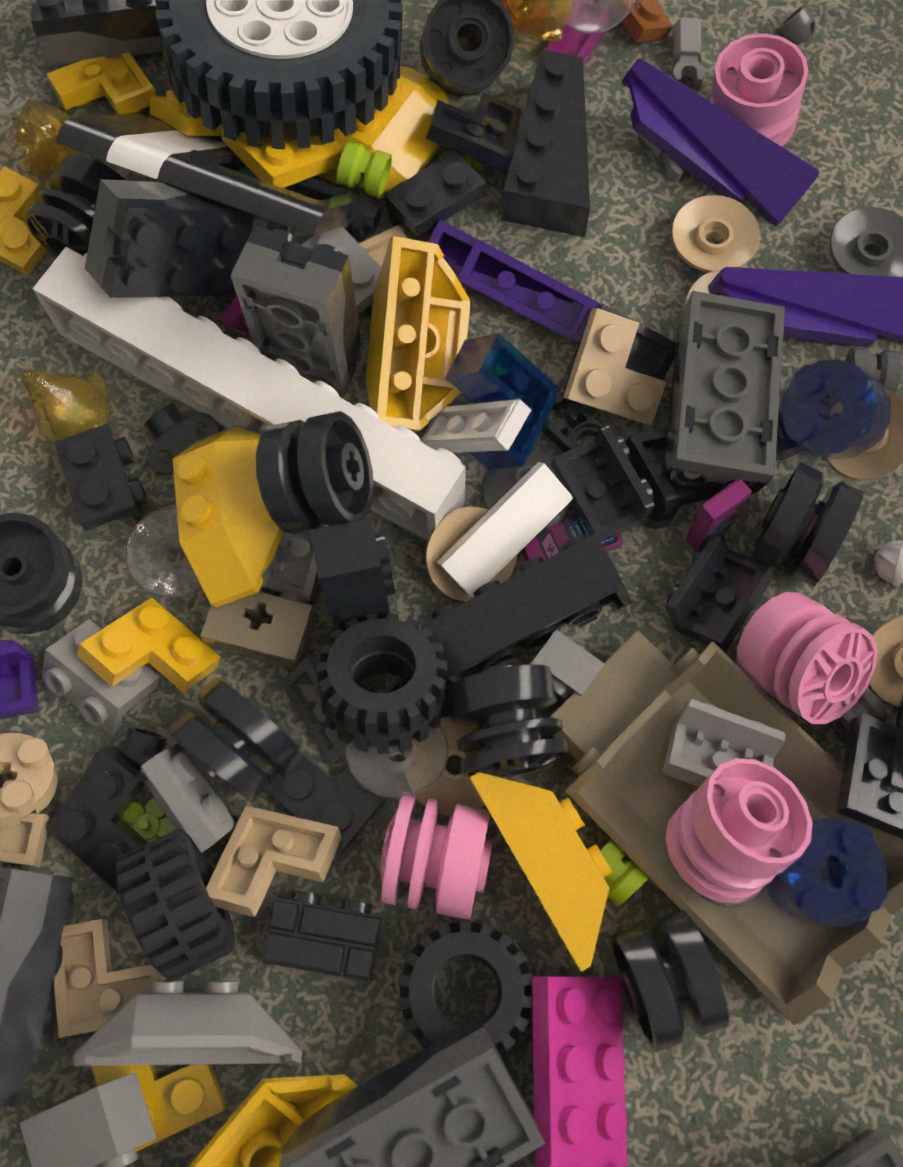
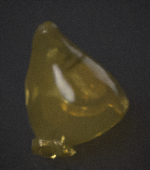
(540, 17)
(37, 135)
(66, 402)

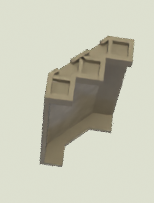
(620, 748)

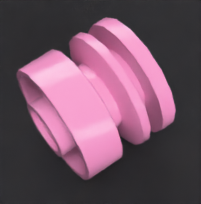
(761, 84)
(807, 657)
(738, 831)
(436, 857)

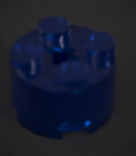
(813, 395)
(854, 878)

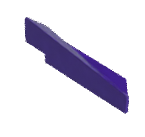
(715, 144)
(514, 282)
(822, 304)

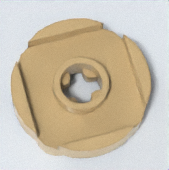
(35, 778)

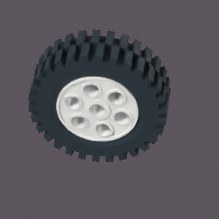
(282, 64)

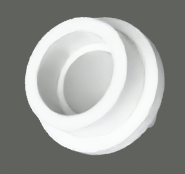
(890, 562)

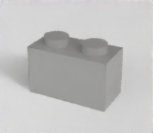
(91, 1128)

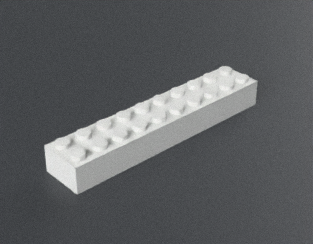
(243, 387)

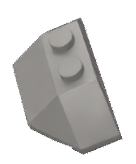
(190, 1028)

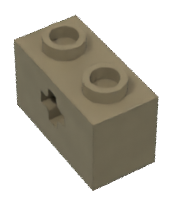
(278, 643)

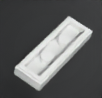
(477, 426)
(505, 529)

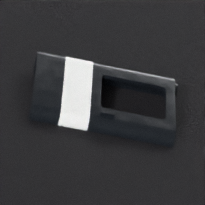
(219, 174)

